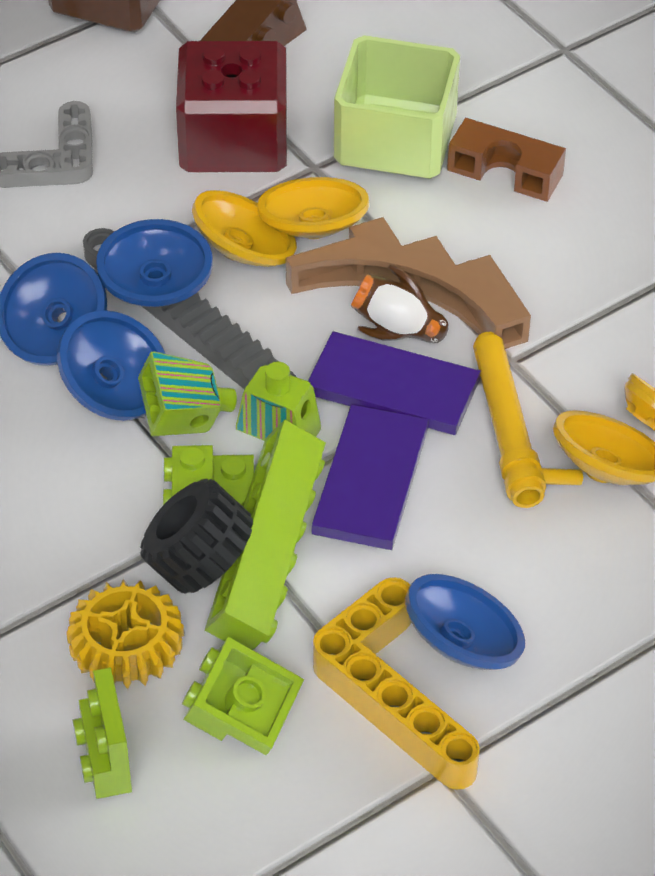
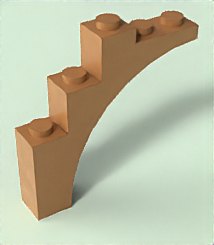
(470, 290)

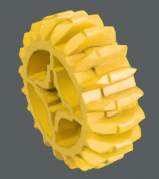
(111, 616)

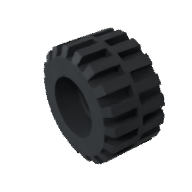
(196, 536)

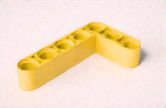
(383, 687)

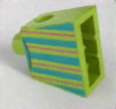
(181, 395)
(277, 397)

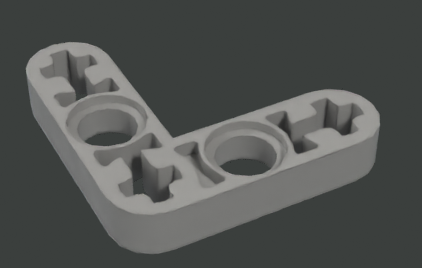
(59, 161)

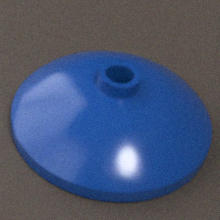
(154, 262)
(37, 297)
(108, 346)
(464, 622)

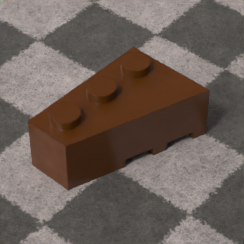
(259, 22)

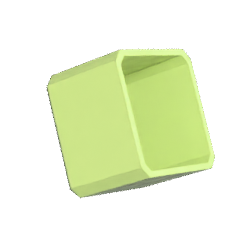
(396, 106)

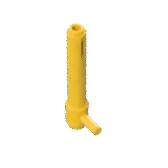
(518, 463)

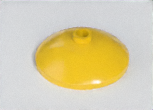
(313, 206)
(237, 230)
(606, 448)

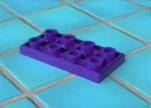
(394, 381)
(370, 477)

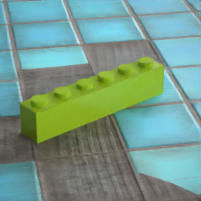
(277, 504)

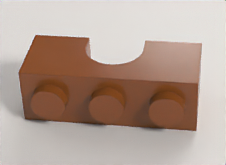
(482, 147)

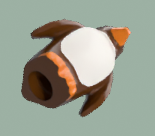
(398, 309)

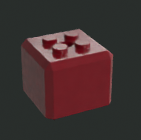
(232, 106)

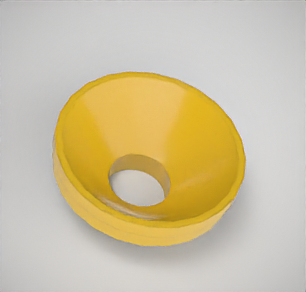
(640, 400)

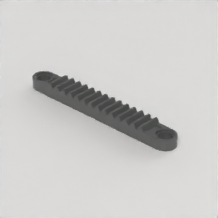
(202, 328)

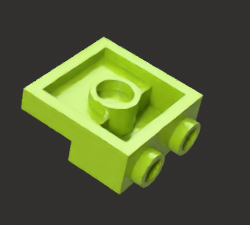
(197, 462)
(241, 696)
(104, 738)

